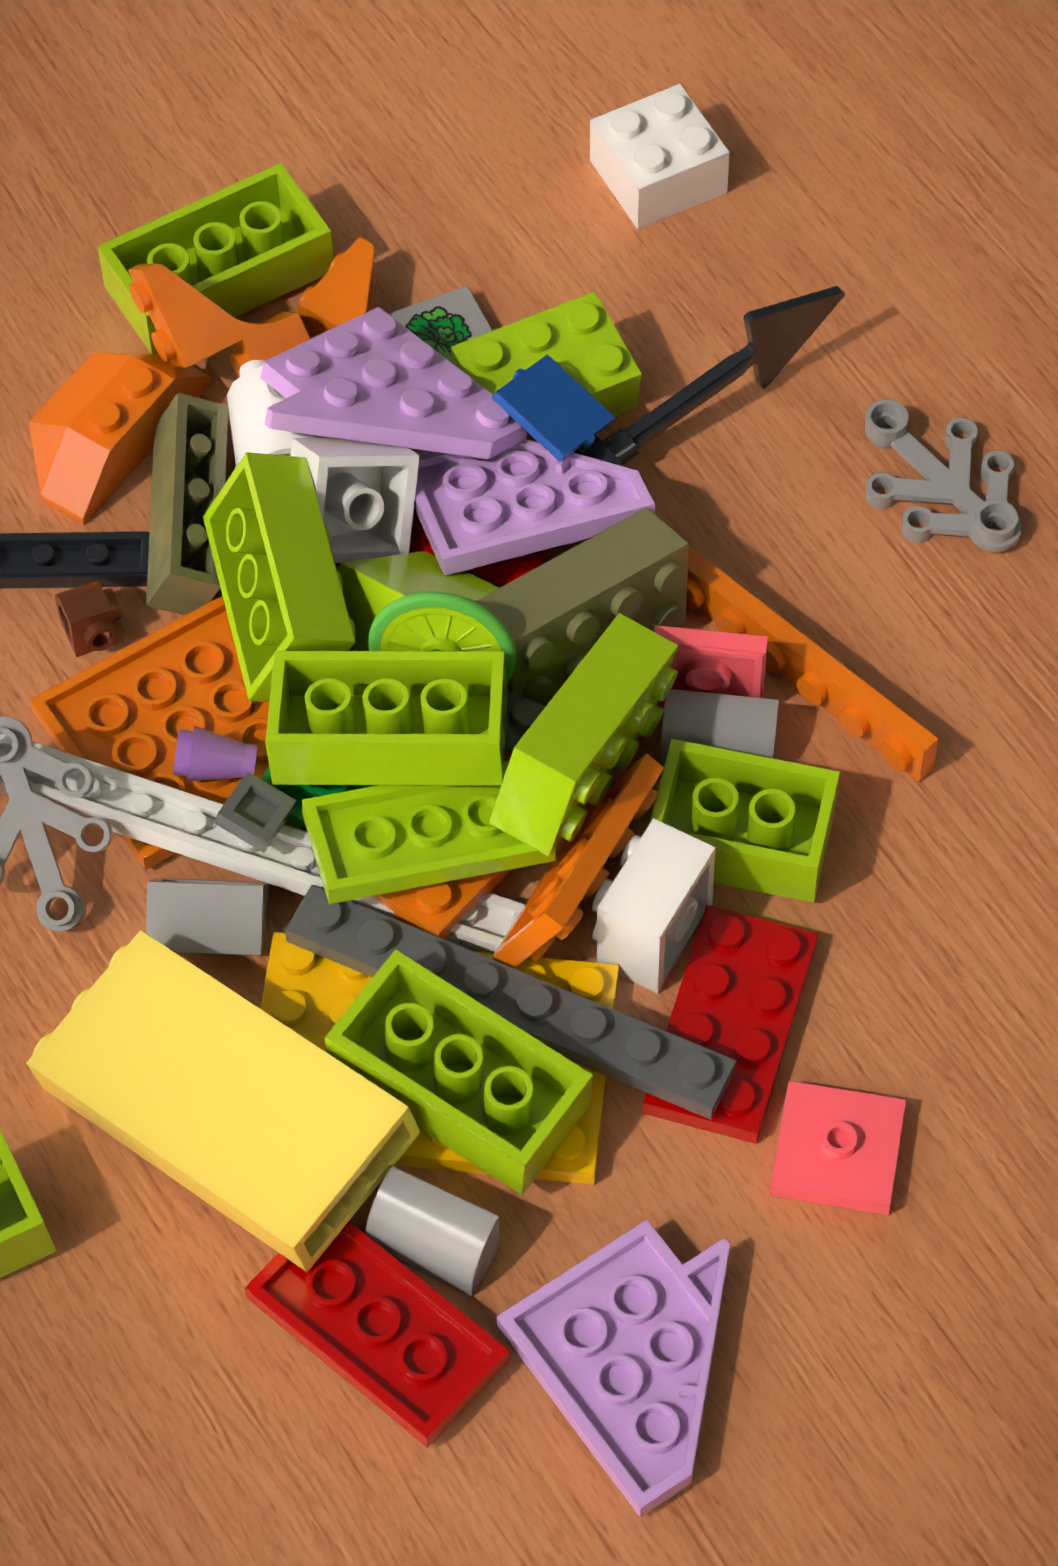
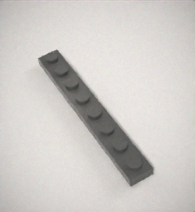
(558, 1018)

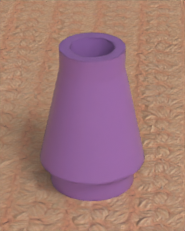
(212, 756)

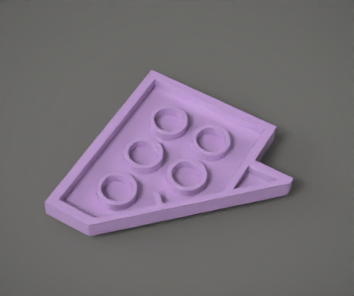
(385, 388)
(519, 503)
(628, 1356)

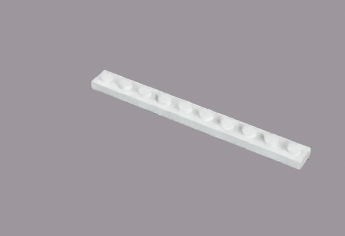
(188, 827)

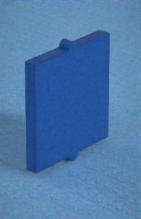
(553, 408)

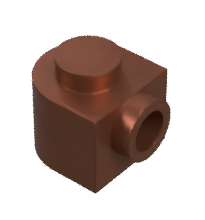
(89, 617)

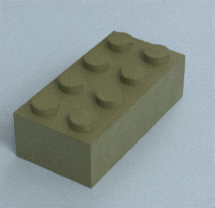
(574, 598)

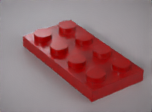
(742, 1004)
(382, 1331)

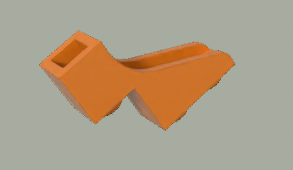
(343, 291)
(195, 327)

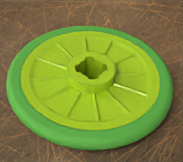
(441, 624)

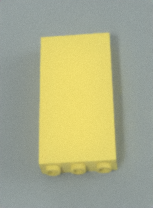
(224, 1099)

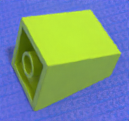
(379, 581)

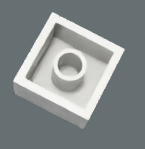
(659, 156)
(362, 494)
(654, 904)

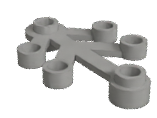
(943, 484)
(29, 811)

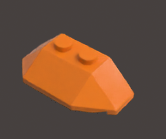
(104, 426)

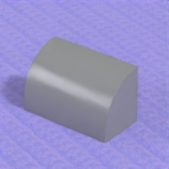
(720, 722)
(208, 915)
(433, 1231)

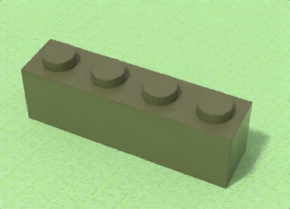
(185, 482)

